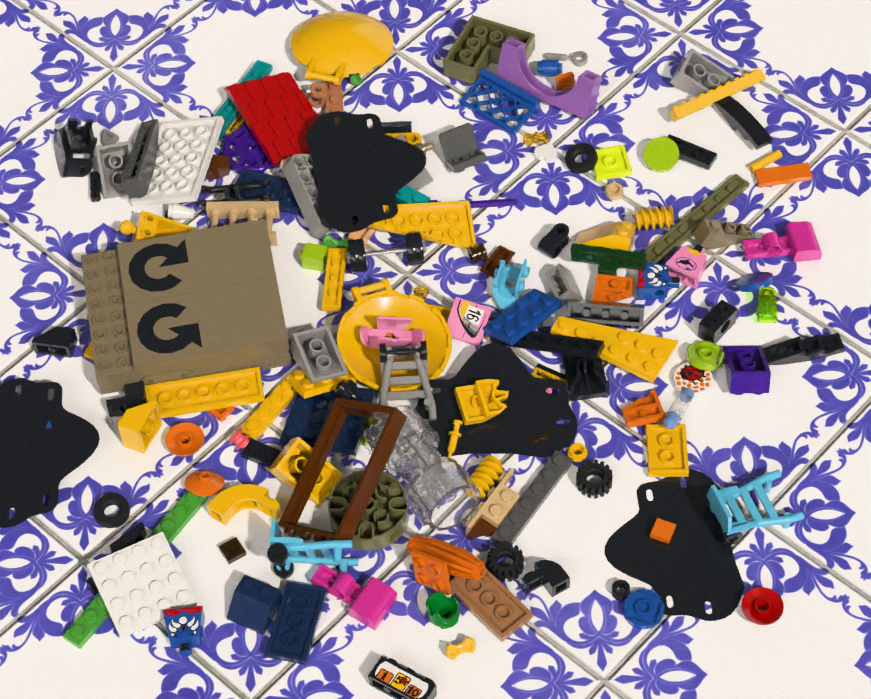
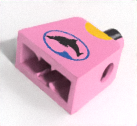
(688, 265)

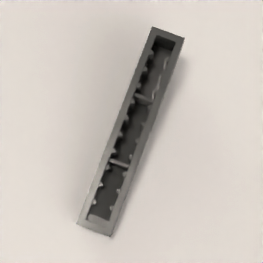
(142, 160)

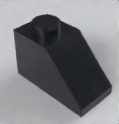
(56, 342)

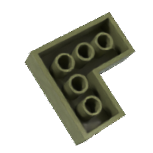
(480, 44)

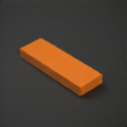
(783, 175)

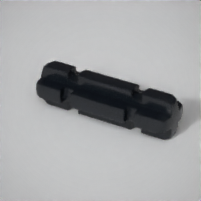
(95, 186)

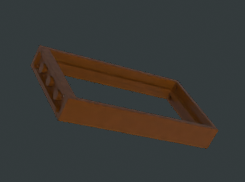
(318, 457)

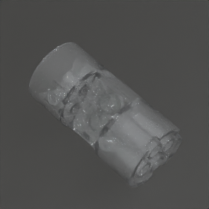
(436, 486)

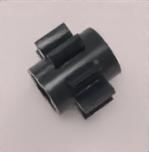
(346, 390)

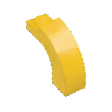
(242, 497)

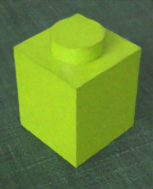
(314, 257)

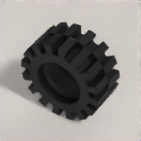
(594, 469)
(505, 551)

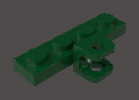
(608, 259)

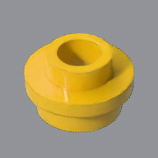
(577, 448)

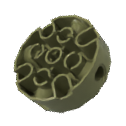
(384, 516)

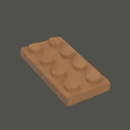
(491, 604)

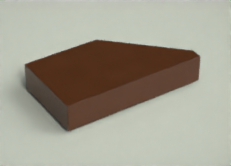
(481, 528)

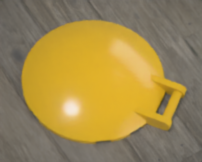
(341, 45)
(365, 362)

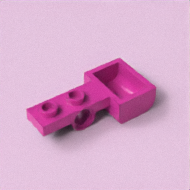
(798, 242)
(367, 603)

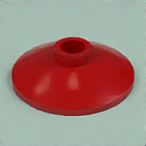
(762, 598)

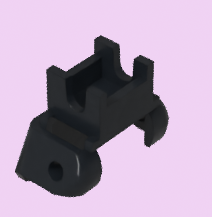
(74, 140)

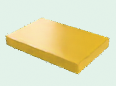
(667, 451)

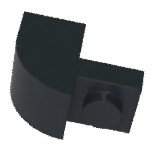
(135, 396)
(547, 574)

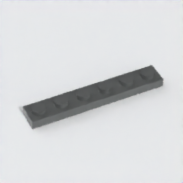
(532, 499)

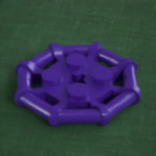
(242, 151)

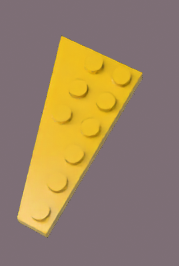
(436, 221)
(632, 351)

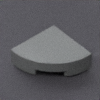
(109, 137)

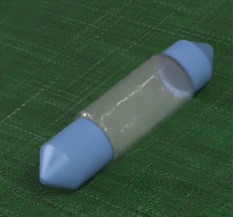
(678, 408)

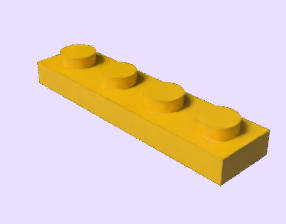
(334, 280)
(269, 410)

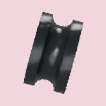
(620, 584)

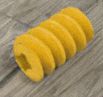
(647, 218)
(487, 474)

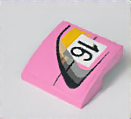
(467, 321)

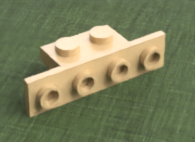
(498, 504)

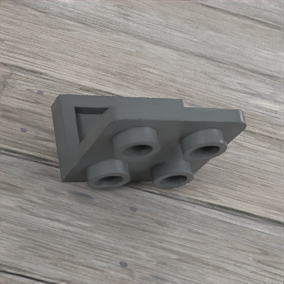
(461, 148)

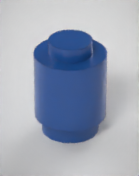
(549, 67)

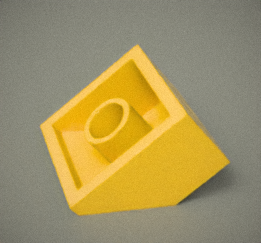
(140, 426)

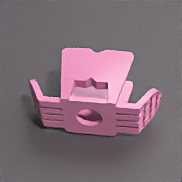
(394, 326)

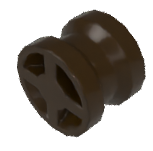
(477, 253)

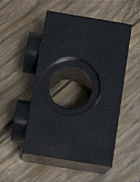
(717, 322)

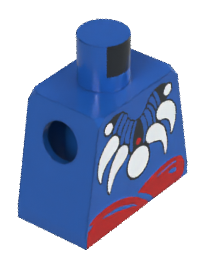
(655, 281)
(185, 628)

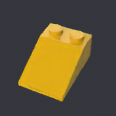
(614, 236)
(291, 463)

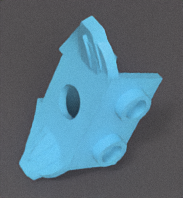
(505, 295)

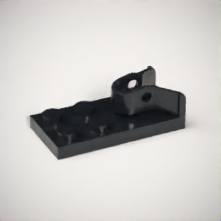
(584, 377)

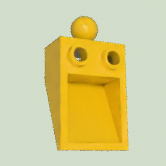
(152, 226)

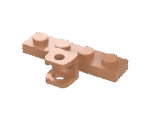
(329, 95)

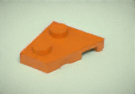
(612, 288)
(643, 411)

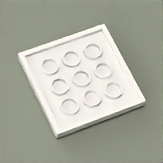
(141, 584)

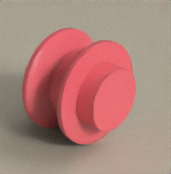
(239, 439)

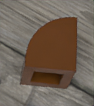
(219, 167)

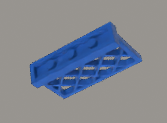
(510, 92)

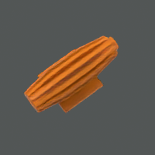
(437, 560)

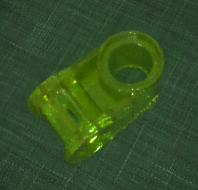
(767, 308)

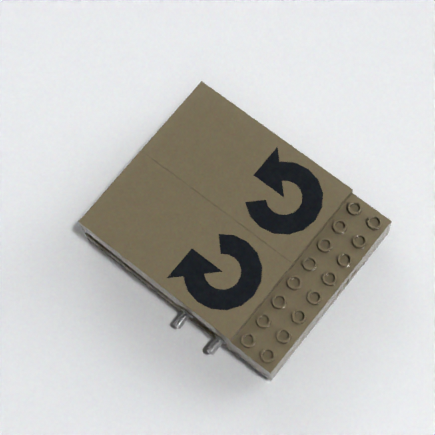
(185, 306)

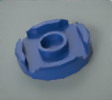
(754, 281)
(643, 609)

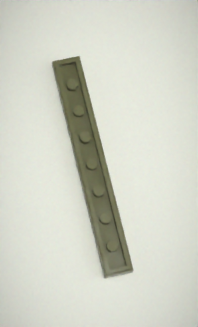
(686, 227)

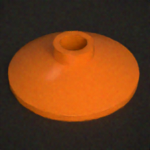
(184, 433)
(204, 483)

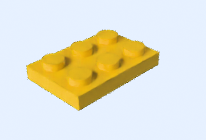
(306, 389)

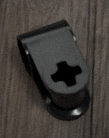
(555, 240)

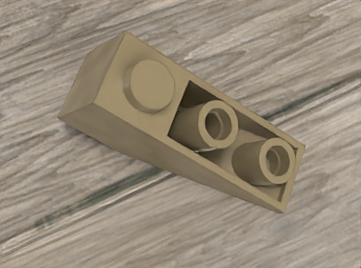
(719, 234)

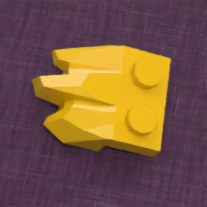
(480, 401)

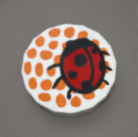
(690, 377)

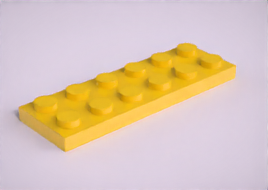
(207, 392)

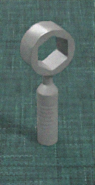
(563, 57)

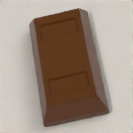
(492, 263)

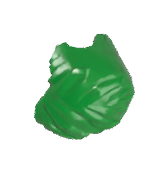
(442, 610)

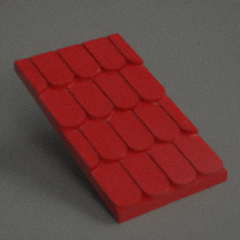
(275, 114)

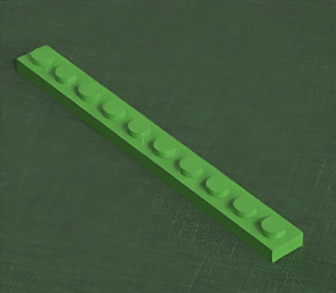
(171, 526)

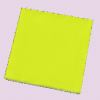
(612, 163)

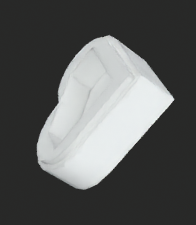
(546, 152)

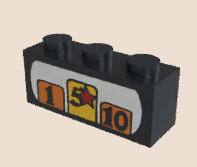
(400, 681)

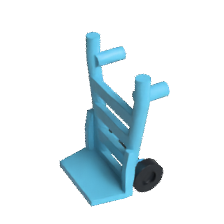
(732, 531)
(285, 552)

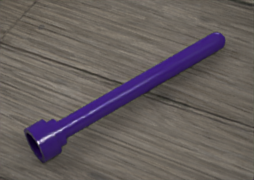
(489, 203)

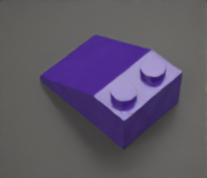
(746, 370)

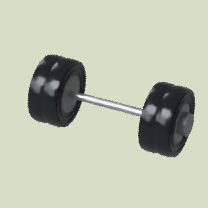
(414, 247)

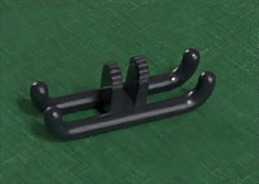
(236, 192)

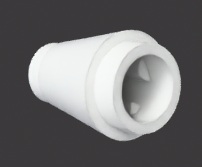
(180, 212)

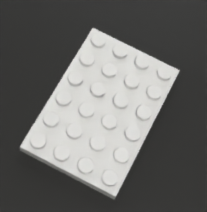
(182, 160)

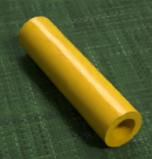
(763, 162)

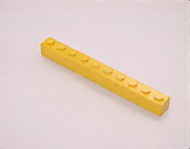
(712, 96)

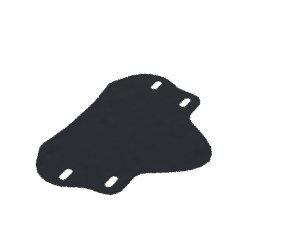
(359, 169)
(527, 411)
(36, 457)
(696, 561)

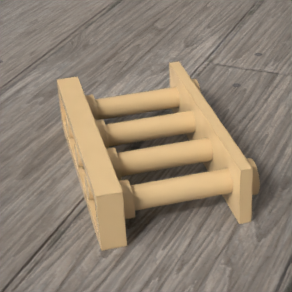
(245, 210)

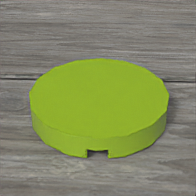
(661, 154)
(705, 355)

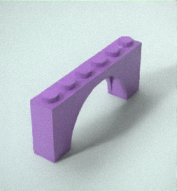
(515, 69)

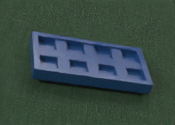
(522, 317)

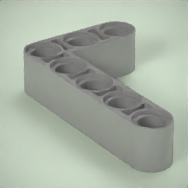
(299, 174)

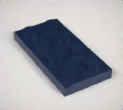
(278, 189)
(296, 623)

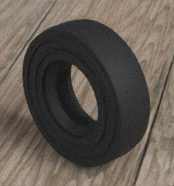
(583, 167)
(114, 521)

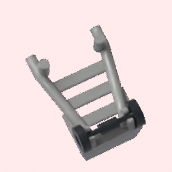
(420, 363)

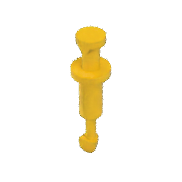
(454, 435)

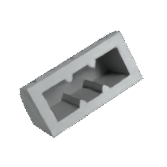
(563, 284)

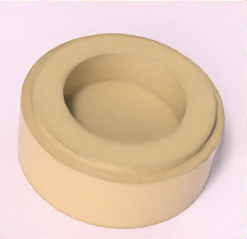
(614, 191)

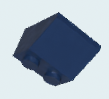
(254, 604)

